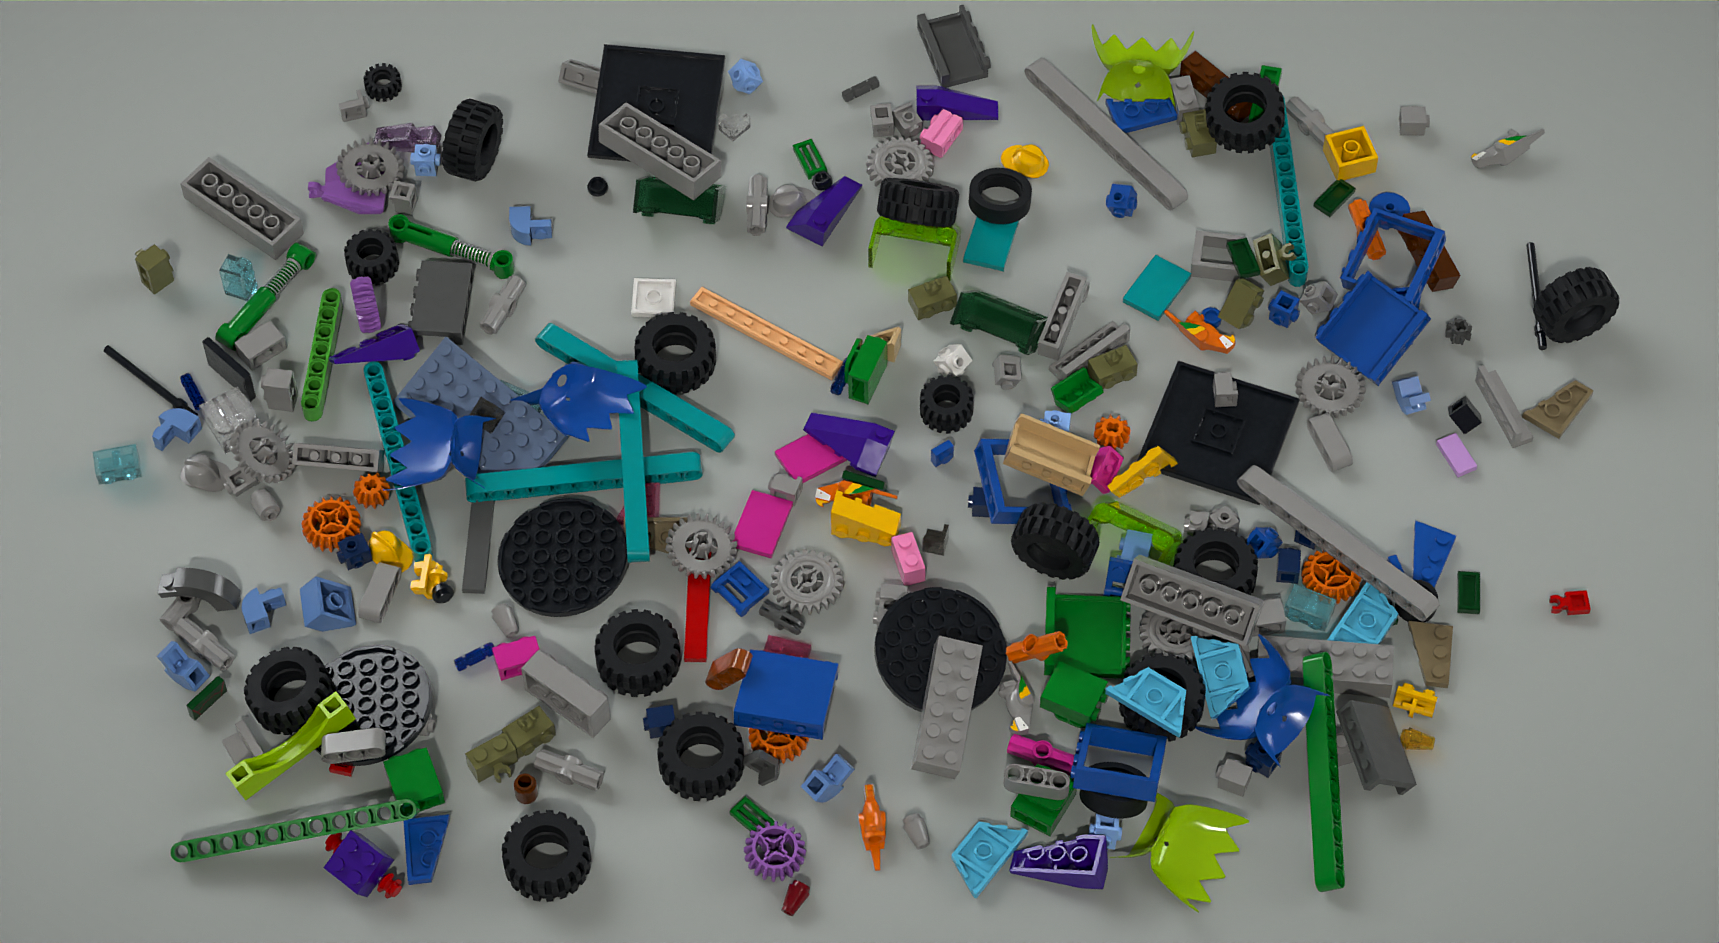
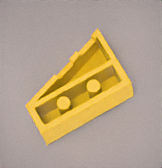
(863, 522)

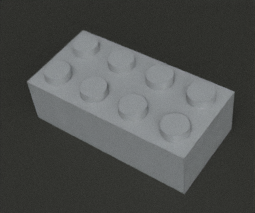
(566, 693)

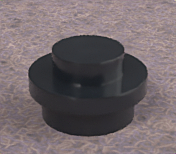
(822, 181)
(597, 186)
(442, 593)

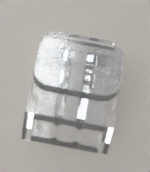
(227, 413)

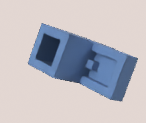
(525, 229)
(1410, 395)
(176, 423)
(257, 605)
(181, 669)
(828, 783)

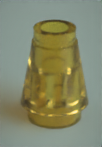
(1416, 740)

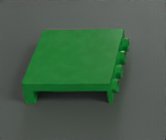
(1093, 631)

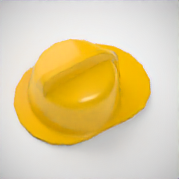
(1026, 160)
(390, 550)

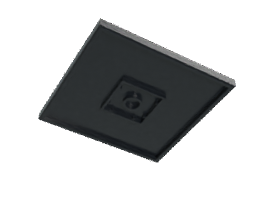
(664, 84)
(1218, 442)

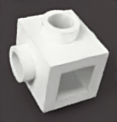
(952, 360)

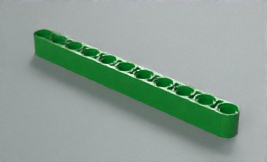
(1324, 776)
(284, 833)

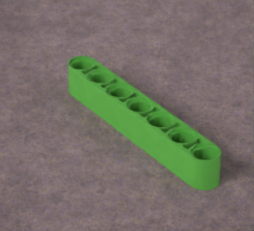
(318, 362)

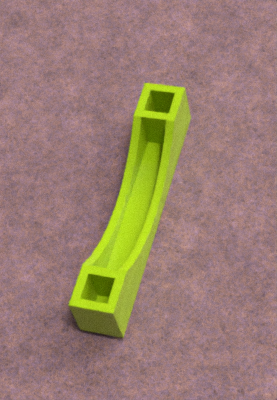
(257, 772)

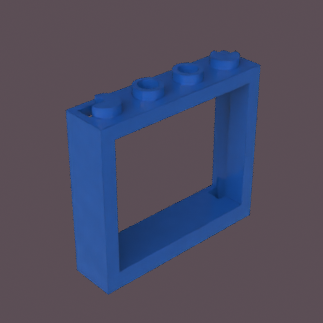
(1405, 225)
(991, 486)
(1115, 782)

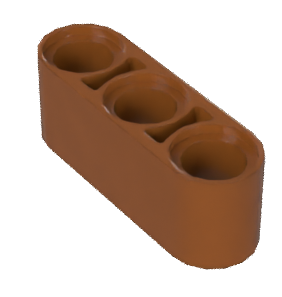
(729, 669)

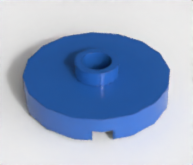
(1390, 201)

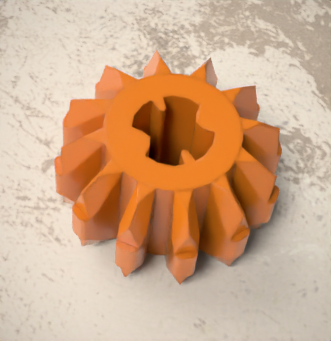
(1112, 432)
(370, 490)

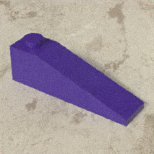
(934, 98)
(822, 214)
(390, 344)
(857, 441)
(1070, 863)

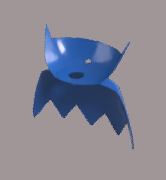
(591, 395)
(434, 436)
(1265, 703)

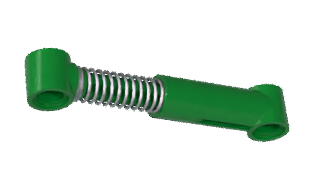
(405, 231)
(298, 258)

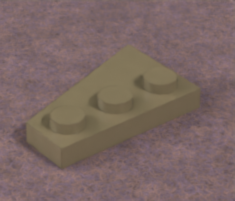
(1559, 410)
(658, 531)
(1433, 649)

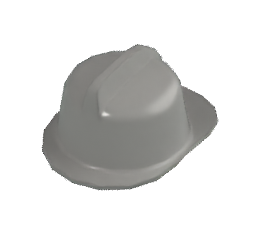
(788, 200)
(204, 473)

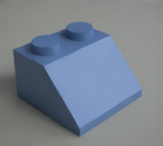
(327, 605)

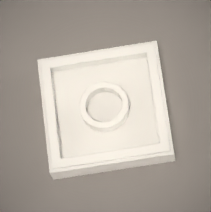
(653, 297)

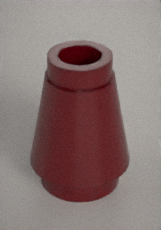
(795, 897)

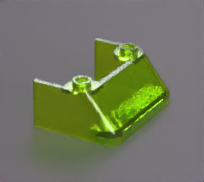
(944, 236)
(1164, 538)

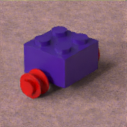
(361, 865)

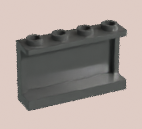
(953, 48)
(441, 299)
(1375, 746)

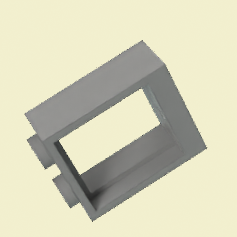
(1208, 269)

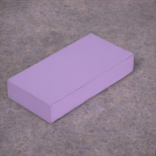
(1456, 455)

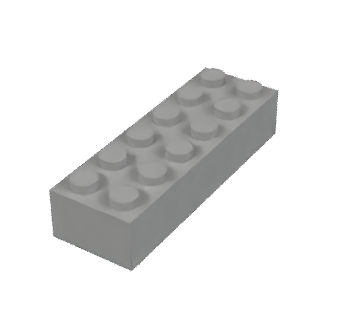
(659, 151)
(242, 208)
(1192, 600)
(1356, 666)
(946, 707)

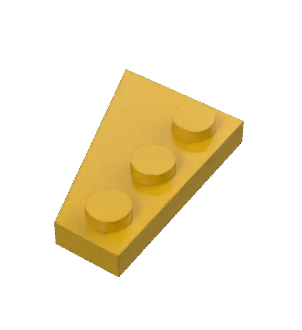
(1146, 467)

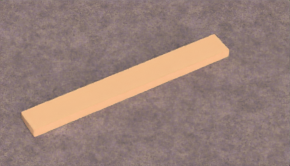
(766, 333)

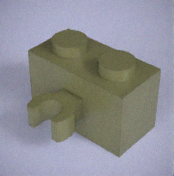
(1197, 134)
(1272, 258)
(154, 268)
(932, 298)
(1241, 304)
(1112, 367)
(530, 731)
(492, 758)

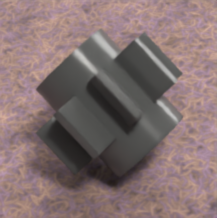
(1458, 331)

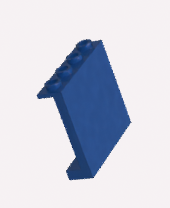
(1372, 328)
(786, 694)

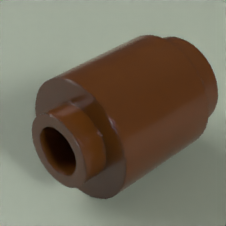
(525, 788)

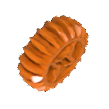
(330, 516)
(1338, 586)
(778, 745)

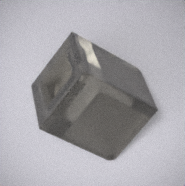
(488, 409)
(935, 541)

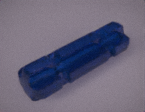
(837, 386)
(192, 390)
(474, 656)

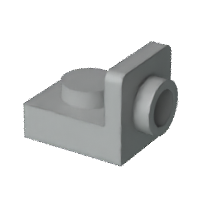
(354, 109)

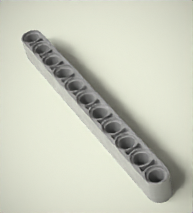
(1106, 134)
(1338, 543)

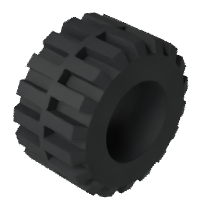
(368, 244)
(946, 390)

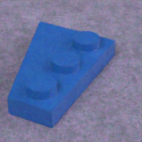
(1139, 115)
(1430, 552)
(423, 846)

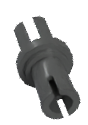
(781, 618)

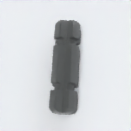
(860, 89)

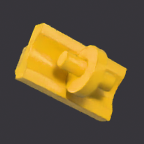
(431, 575)
(1415, 701)

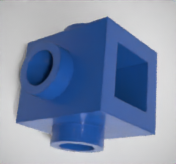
(1121, 200)
(1284, 309)
(1265, 542)

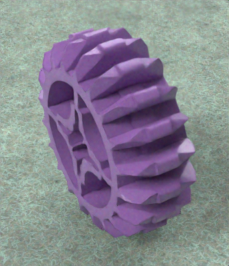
(365, 304)
(762, 838)

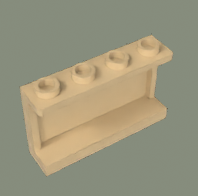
(1051, 454)

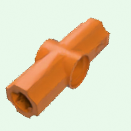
(1359, 212)
(1036, 647)

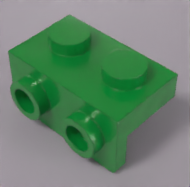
(1076, 391)

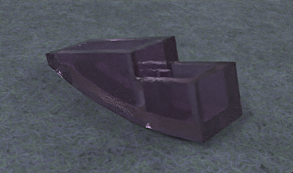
(406, 136)

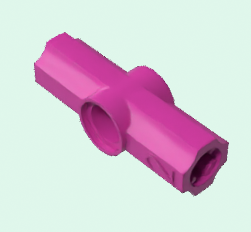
(1029, 750)

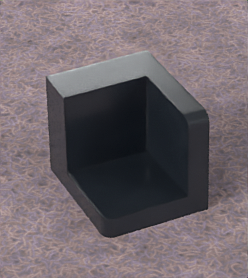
(1465, 415)

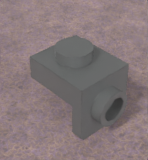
(763, 764)

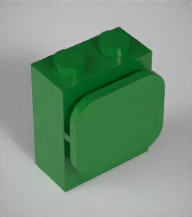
(865, 368)
(1074, 695)
(415, 778)
(1041, 812)

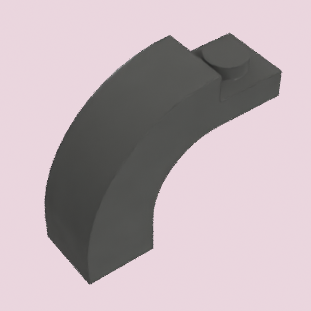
(201, 584)

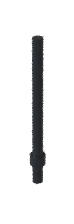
(1535, 286)
(176, 402)

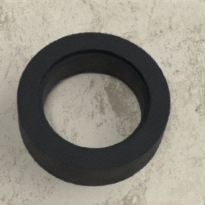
(1000, 178)
(1111, 805)

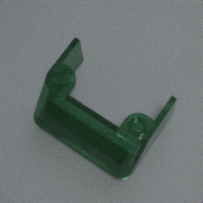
(658, 197)
(999, 318)

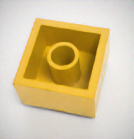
(1350, 153)

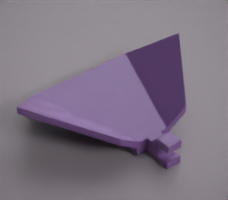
(338, 194)

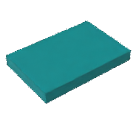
(990, 244)
(1156, 287)

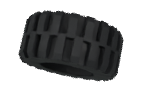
(1245, 135)
(472, 140)
(918, 202)
(1576, 305)
(676, 330)
(1055, 541)
(1222, 547)
(633, 628)
(276, 671)
(1181, 674)
(700, 781)
(542, 829)

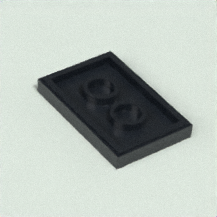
(228, 368)

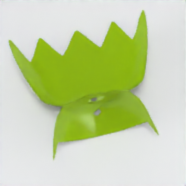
(1138, 64)
(1193, 838)

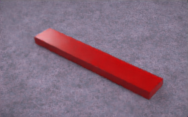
(697, 618)

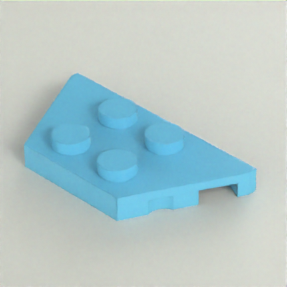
(1366, 619)
(1222, 673)
(1152, 698)
(984, 853)

